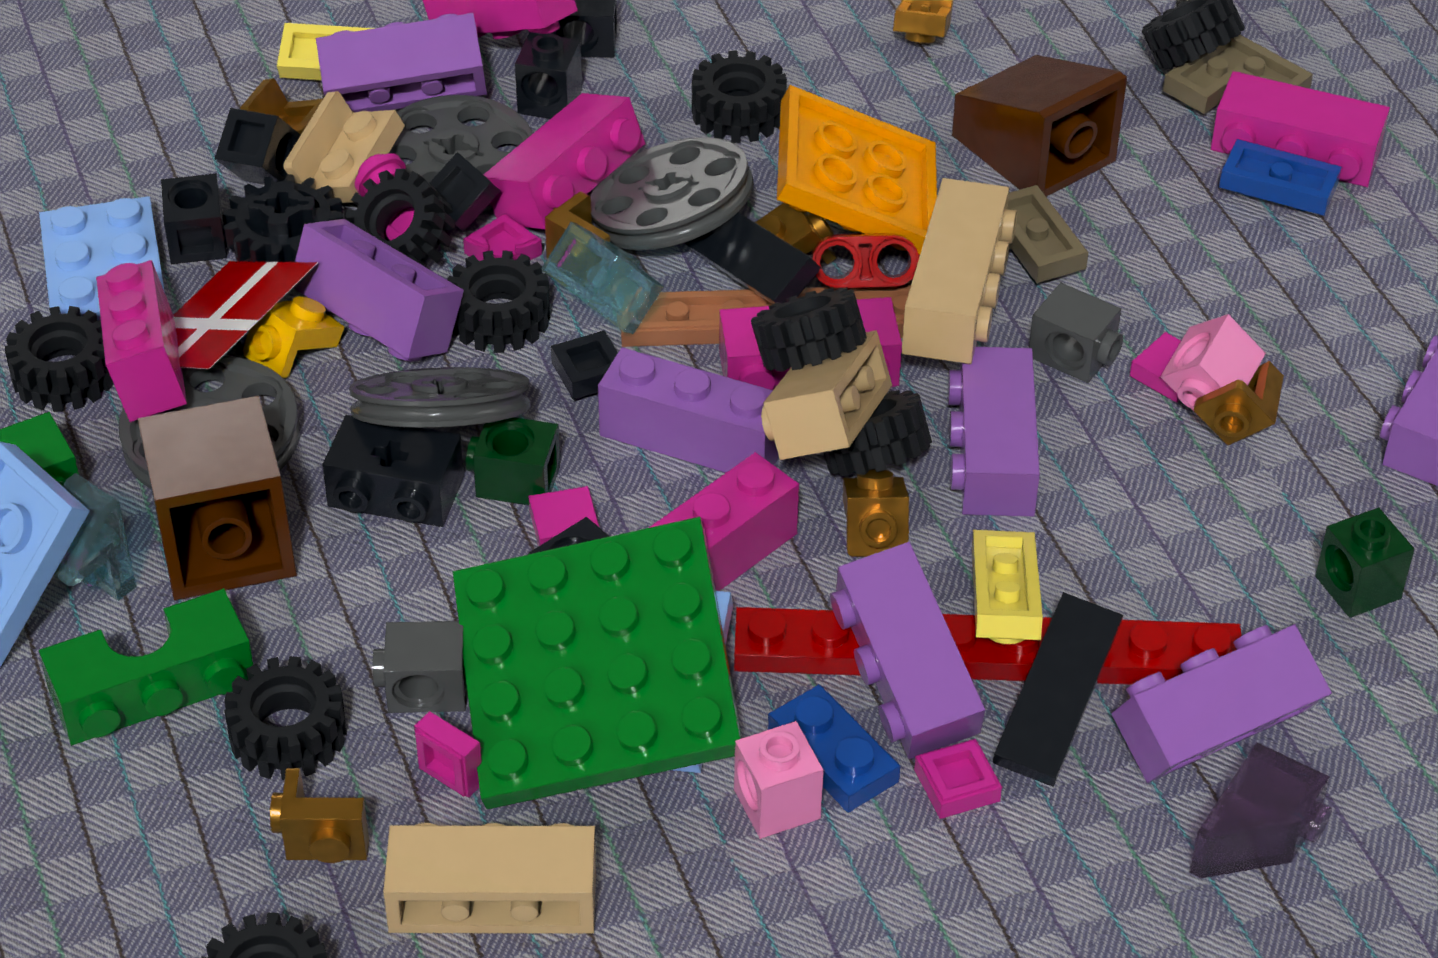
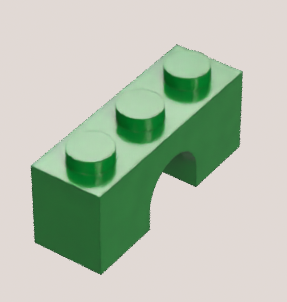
(109, 691)

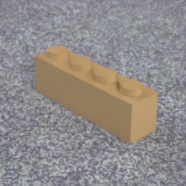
(959, 271)

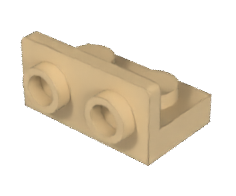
(338, 144)

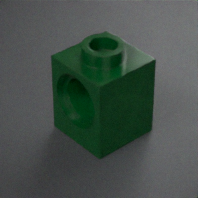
(514, 459)
(1364, 562)

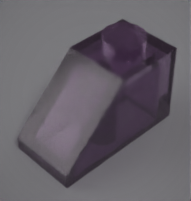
(1262, 816)

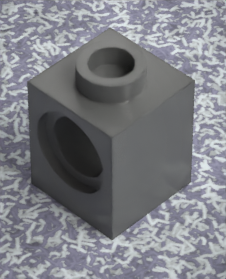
(1075, 333)
(422, 667)

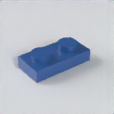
(1280, 177)
(851, 759)

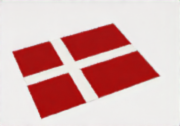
(230, 307)

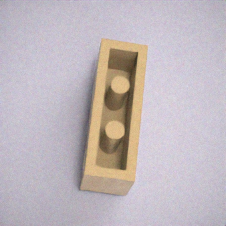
(828, 402)
(490, 879)

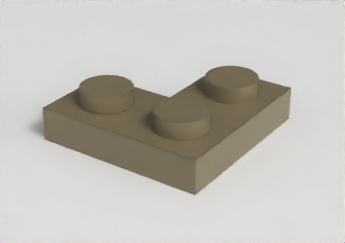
(1204, 80)
(1043, 237)

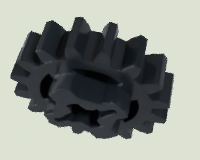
(272, 218)

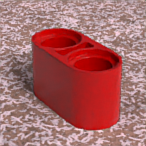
(865, 253)

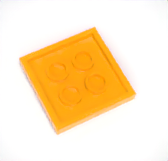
(854, 168)

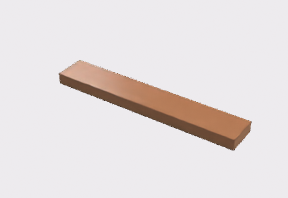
(694, 315)

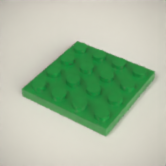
(595, 663)

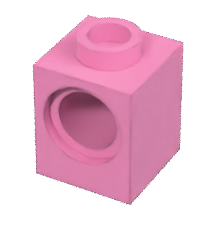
(1211, 358)
(778, 779)

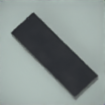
(756, 259)
(1057, 689)

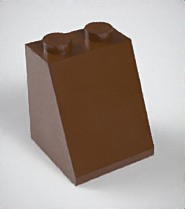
(1043, 121)
(217, 497)

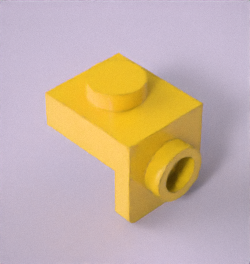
(290, 328)

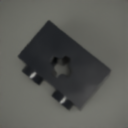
(394, 471)

